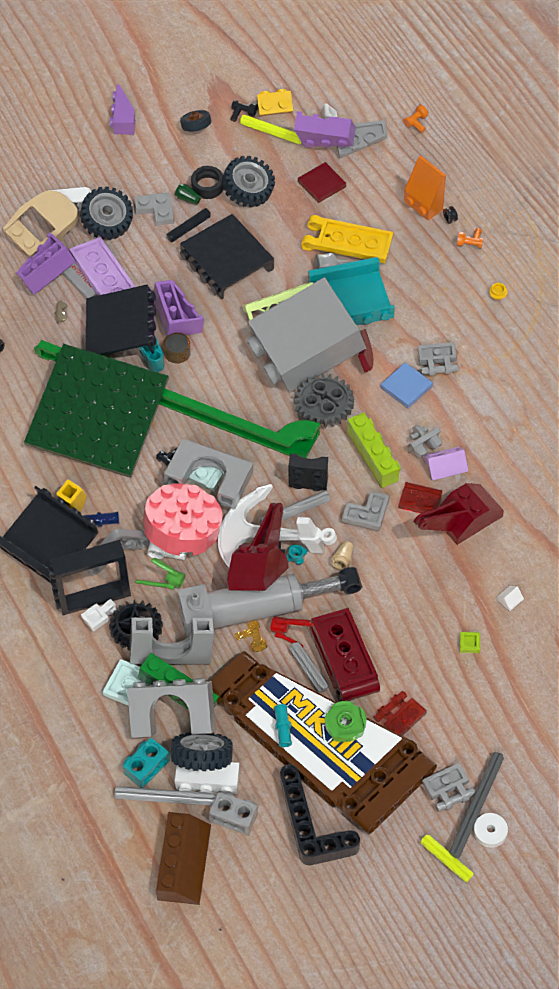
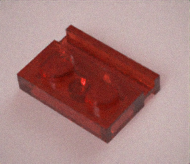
(419, 498)

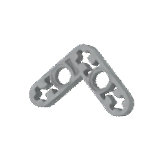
(129, 539)

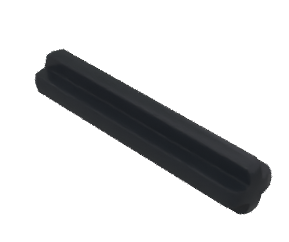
(188, 225)

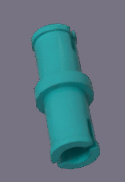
(283, 725)

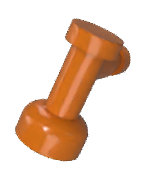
(421, 112)
(476, 240)

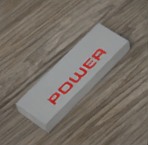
(78, 280)

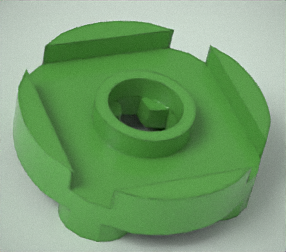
(343, 732)

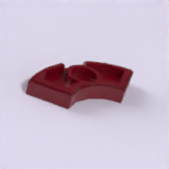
(366, 356)

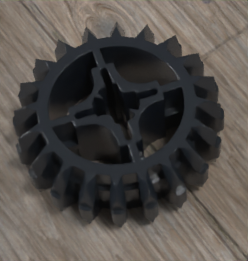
(121, 621)

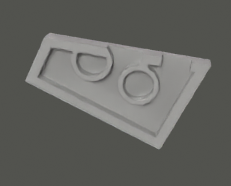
(365, 135)

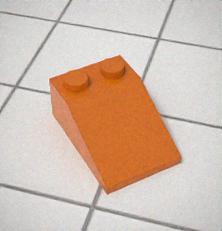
(425, 189)

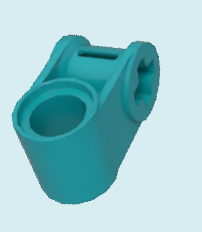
(154, 361)

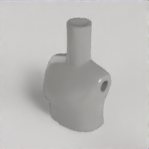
(328, 260)

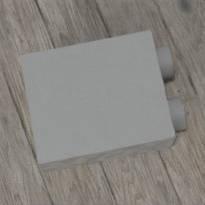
(305, 335)

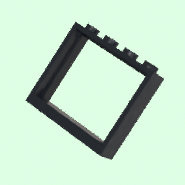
(83, 561)

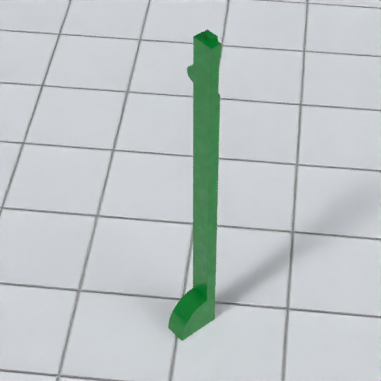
(293, 438)

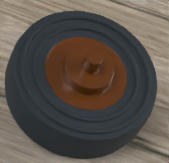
(195, 120)

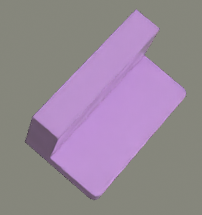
(446, 463)

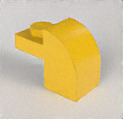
(72, 495)

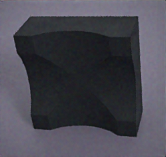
(308, 472)

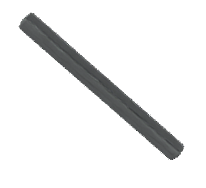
(476, 805)

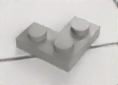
(158, 204)
(368, 516)

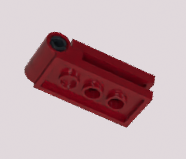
(344, 655)

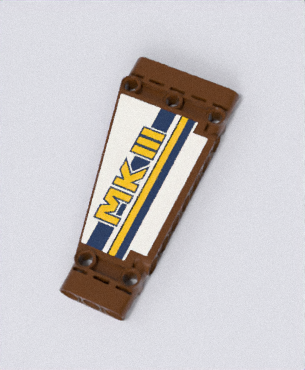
(334, 770)

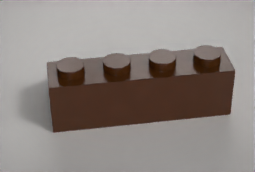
(183, 859)

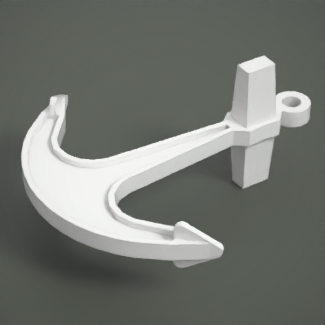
(237, 531)

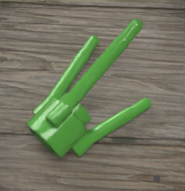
(174, 577)

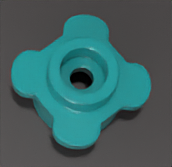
(296, 549)

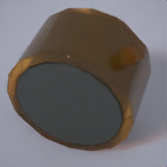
(177, 348)

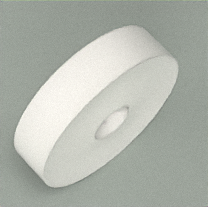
(490, 839)

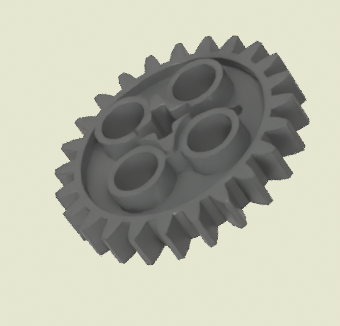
(322, 405)

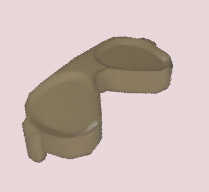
(60, 315)

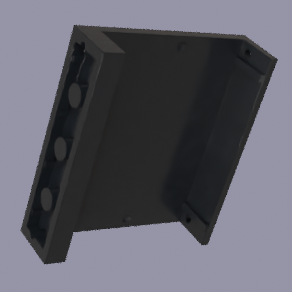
(225, 254)
(121, 321)
(47, 532)

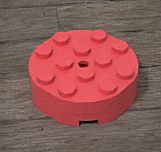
(182, 519)

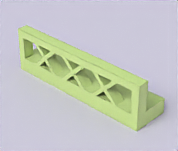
(273, 299)

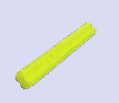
(270, 129)

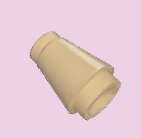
(343, 555)

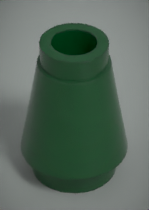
(187, 194)

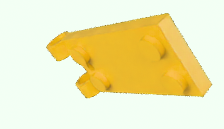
(348, 239)

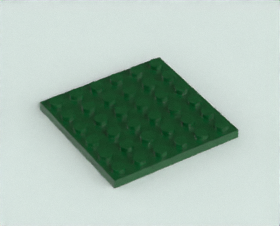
(96, 410)

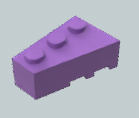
(324, 132)
(45, 265)
(175, 311)

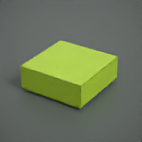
(469, 642)

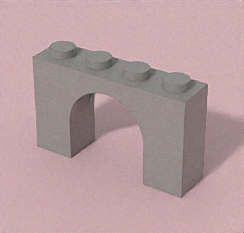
(192, 456)
(192, 650)
(196, 694)

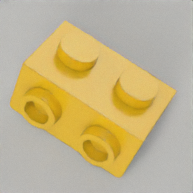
(275, 102)

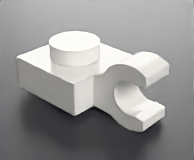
(97, 616)

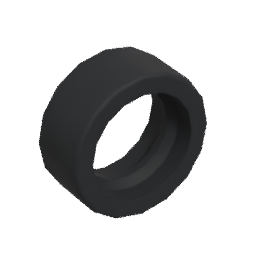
(207, 172)

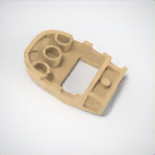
(54, 209)

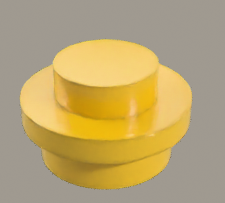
(498, 291)

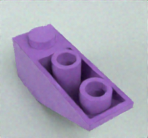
(124, 114)

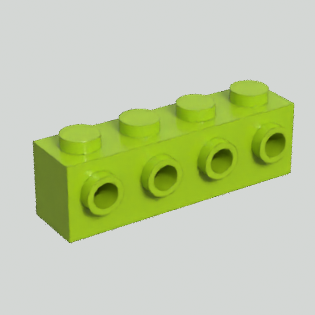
(373, 449)

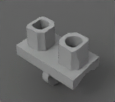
(418, 445)

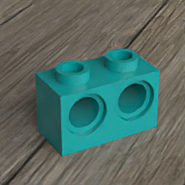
(150, 765)

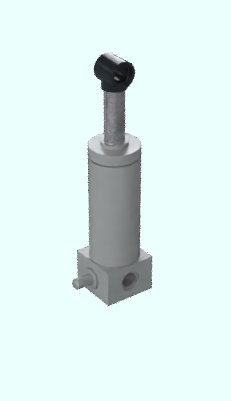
(237, 607)

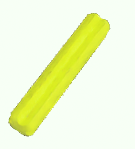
(445, 857)

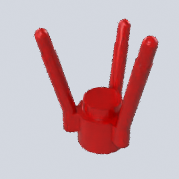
(280, 625)

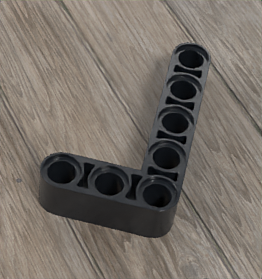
(304, 823)

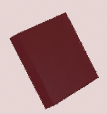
(322, 182)

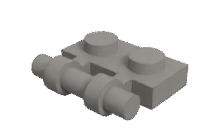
(437, 353)
(445, 782)

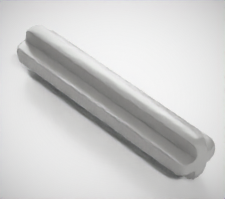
(308, 667)

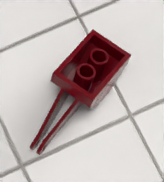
(462, 513)
(262, 562)

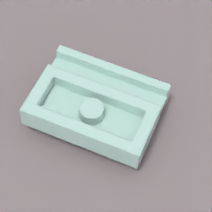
(206, 477)

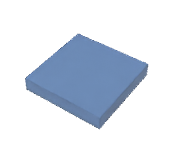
(406, 385)

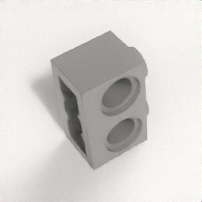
(230, 818)

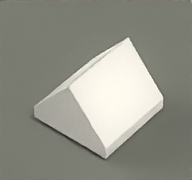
(328, 111)
(510, 597)

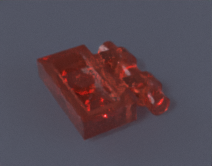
(405, 718)

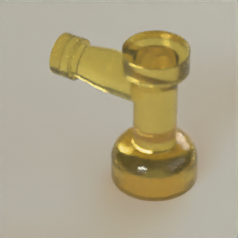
(259, 644)

